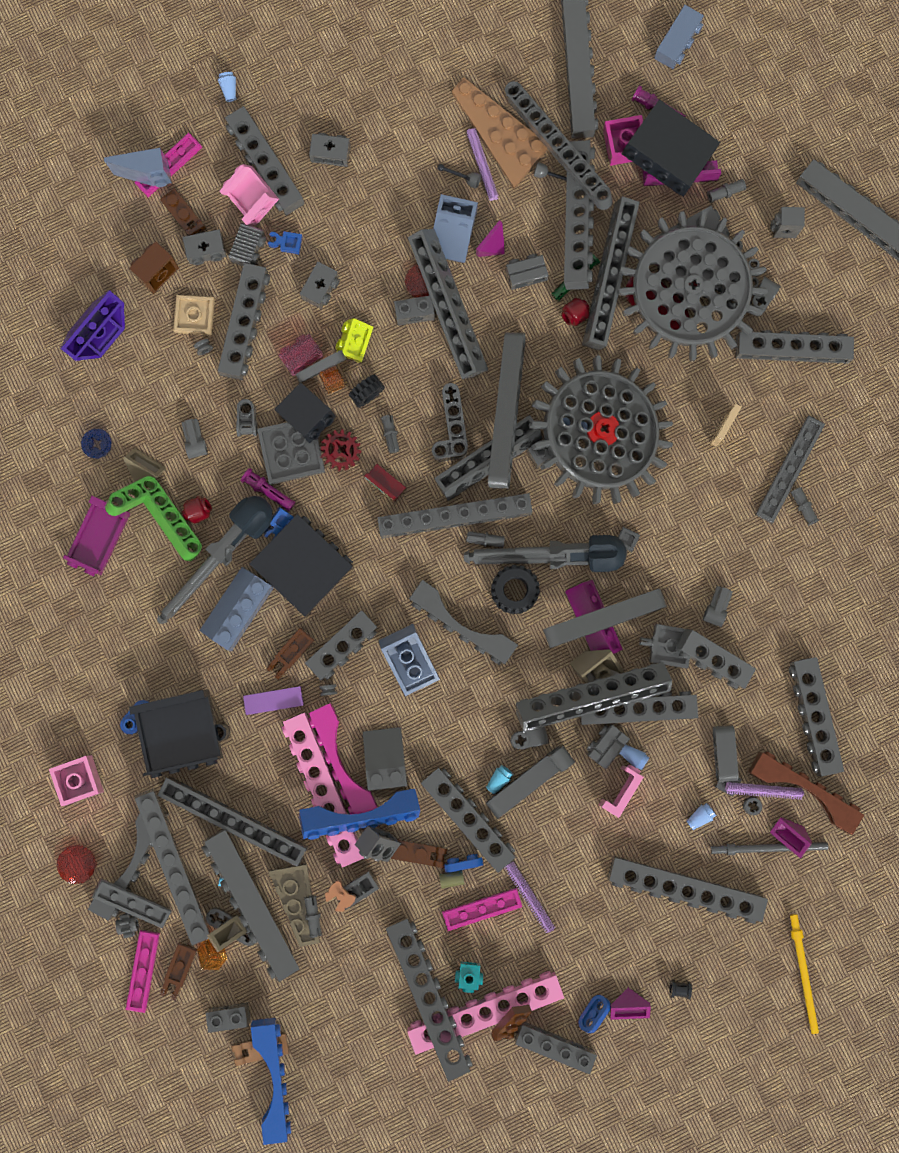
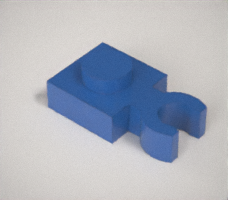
(289, 242)
(279, 521)

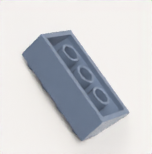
(236, 609)

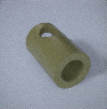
(451, 879)

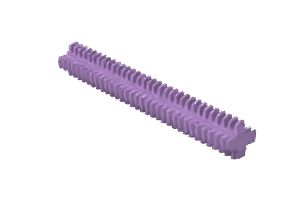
(481, 161)
(764, 789)
(526, 890)

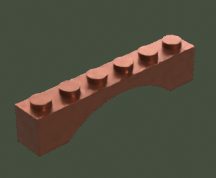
(839, 813)

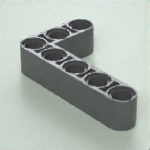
(554, 762)

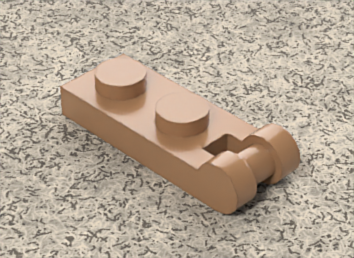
(253, 1054)

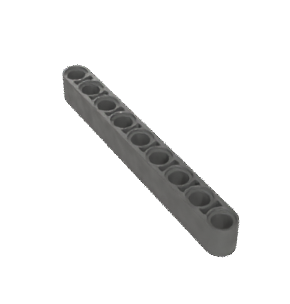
(560, 152)
(507, 410)

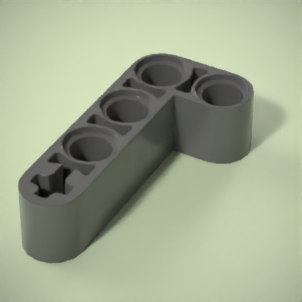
(452, 421)

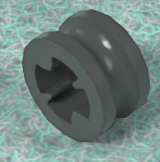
(203, 346)
(328, 690)
(757, 803)

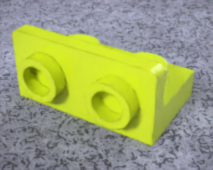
(354, 339)

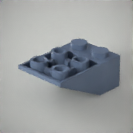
(454, 226)

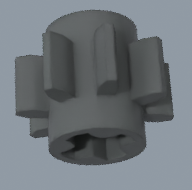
(127, 925)

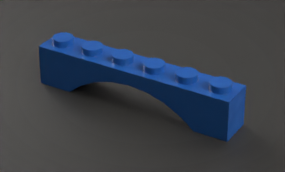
(319, 821)
(265, 1041)

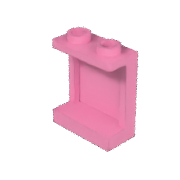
(249, 194)
(626, 792)

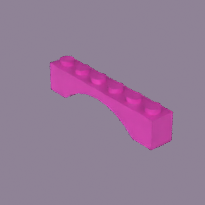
(326, 724)

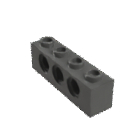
(316, 662)
(741, 672)
(555, 1047)

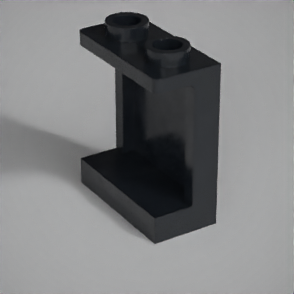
(305, 412)

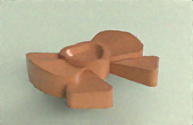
(338, 891)

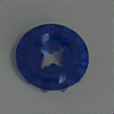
(99, 435)

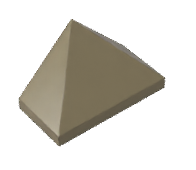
(142, 465)
(226, 933)

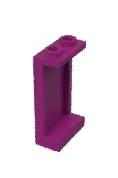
(96, 538)

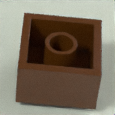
(153, 267)

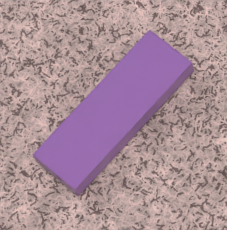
(273, 700)

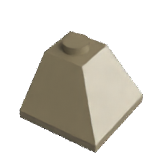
(596, 665)

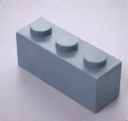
(679, 37)

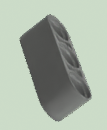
(725, 754)

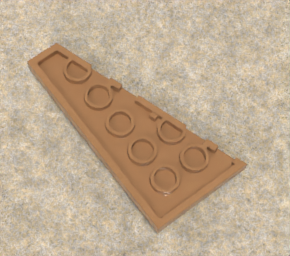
(504, 136)

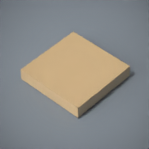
(194, 314)
(725, 425)

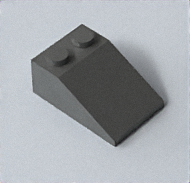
(384, 758)

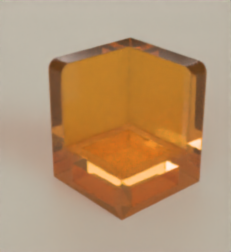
(332, 381)
(209, 957)

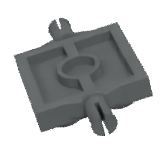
(663, 646)

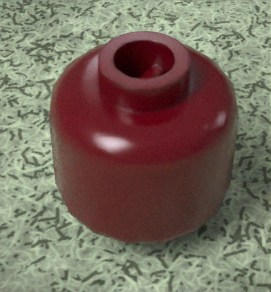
(575, 312)
(196, 509)

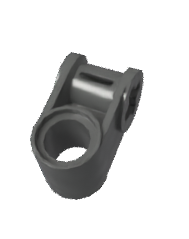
(765, 300)
(246, 423)
(532, 738)

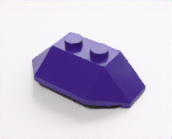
(96, 328)

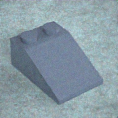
(142, 166)
(408, 659)

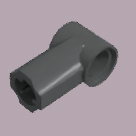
(195, 444)
(716, 611)

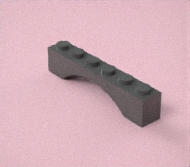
(497, 646)
(131, 874)

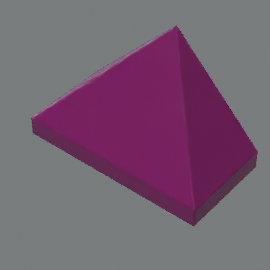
(493, 242)
(792, 836)
(630, 1006)

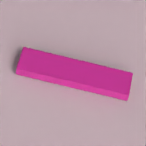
(176, 157)
(482, 909)
(142, 971)

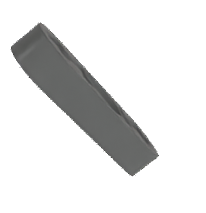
(320, 366)
(222, 914)

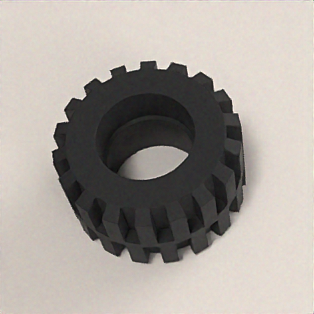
(525, 576)

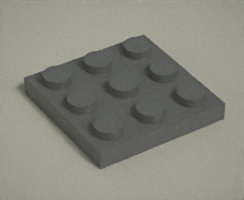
(289, 454)

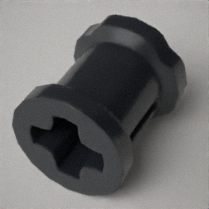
(680, 989)

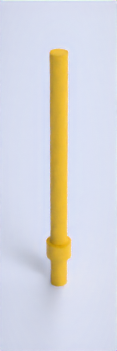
(797, 935)

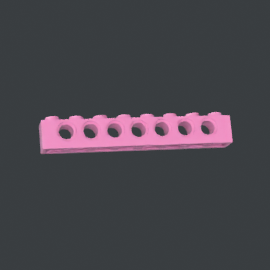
(325, 778)
(552, 994)

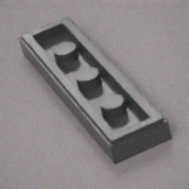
(131, 903)

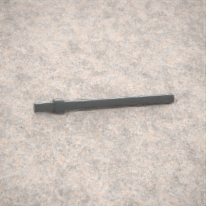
(732, 849)

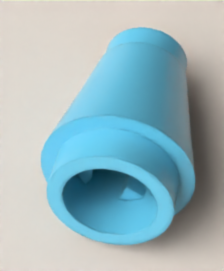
(499, 779)

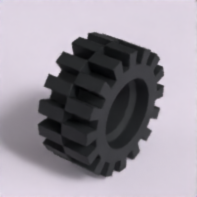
(366, 391)

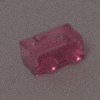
(300, 354)

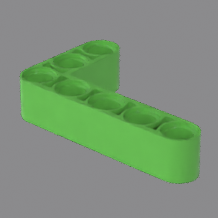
(159, 512)

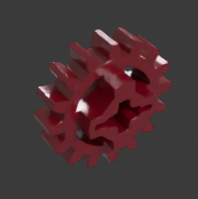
(335, 444)

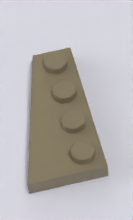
(292, 886)

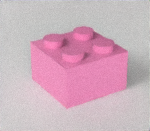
(76, 780)

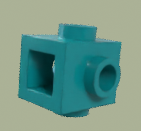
(469, 969)

